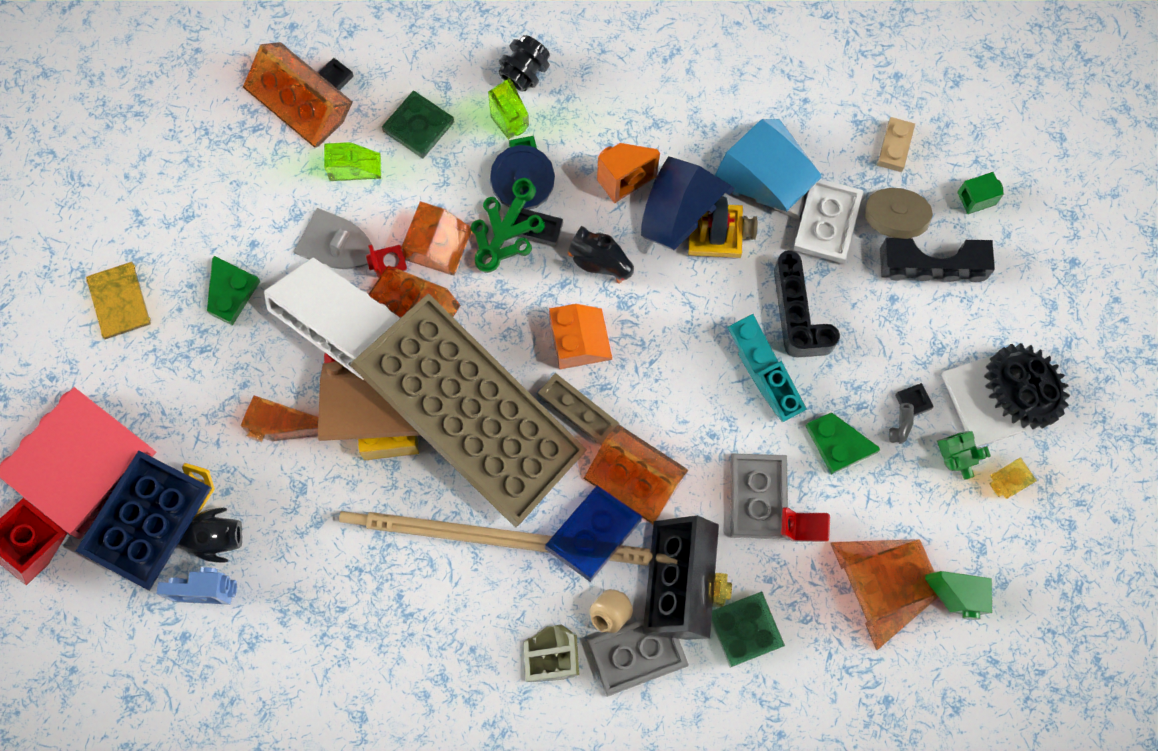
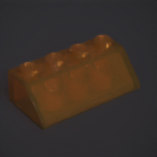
(296, 93)

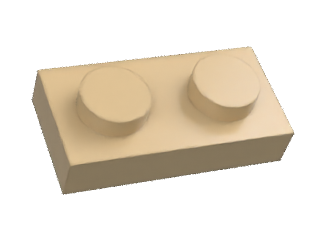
(896, 144)

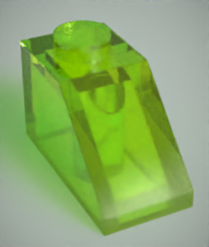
(508, 109)
(351, 162)

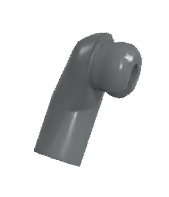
(906, 422)

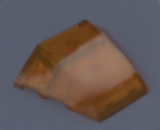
(887, 582)

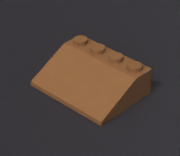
(354, 408)

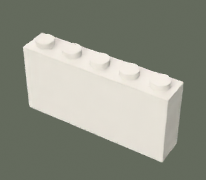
(329, 311)

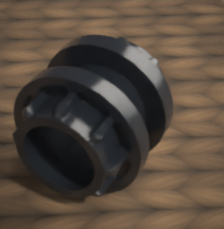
(524, 62)

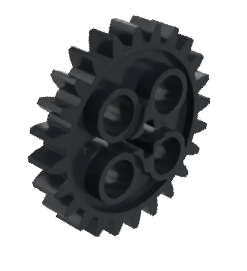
(1027, 386)

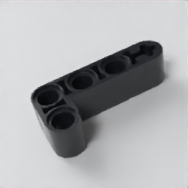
(799, 305)

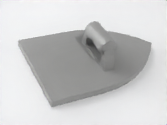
(334, 242)

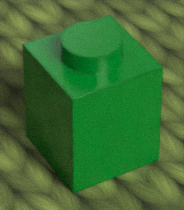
(981, 192)

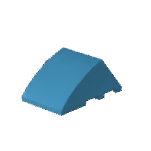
(769, 166)

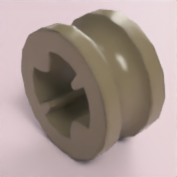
(750, 227)

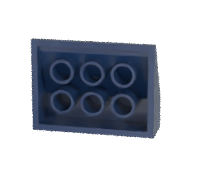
(143, 520)

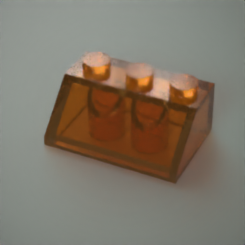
(635, 473)

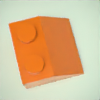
(626, 169)
(579, 335)

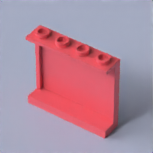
(72, 462)

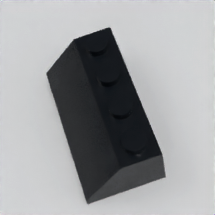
(682, 593)

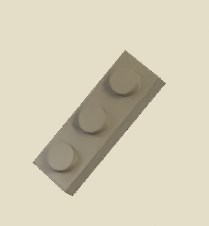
(577, 408)

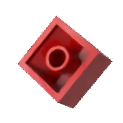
(28, 540)

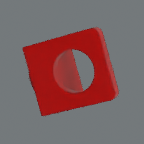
(376, 259)
(805, 526)

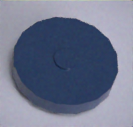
(519, 163)

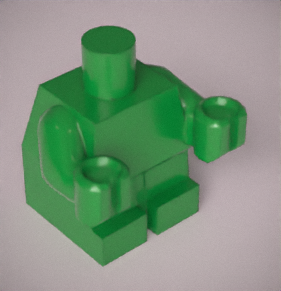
(962, 453)

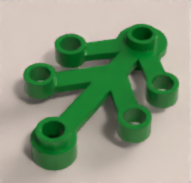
(505, 229)

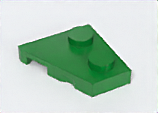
(229, 290)
(839, 442)

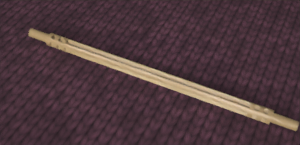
(482, 535)

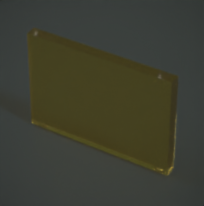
(118, 300)

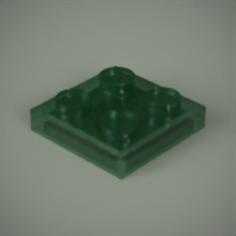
(418, 124)
(746, 629)

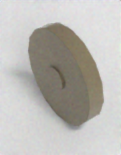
(898, 213)

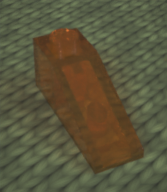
(277, 422)

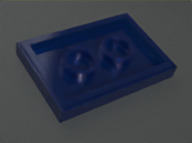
(593, 533)

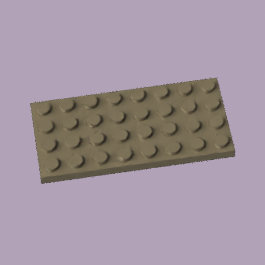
(469, 409)

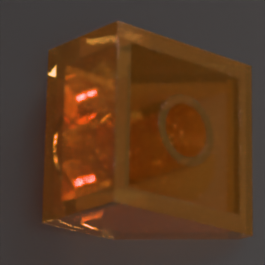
(436, 239)

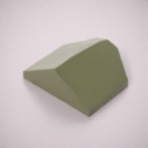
(551, 655)

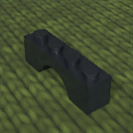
(903, 260)

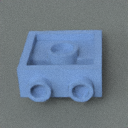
(204, 587)

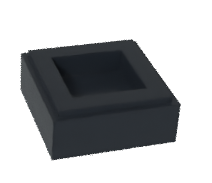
(336, 74)
(917, 397)

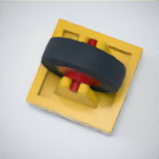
(718, 232)

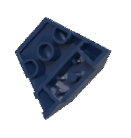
(679, 200)

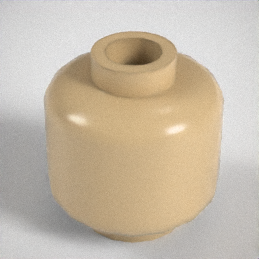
(611, 611)

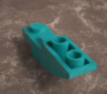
(765, 369)

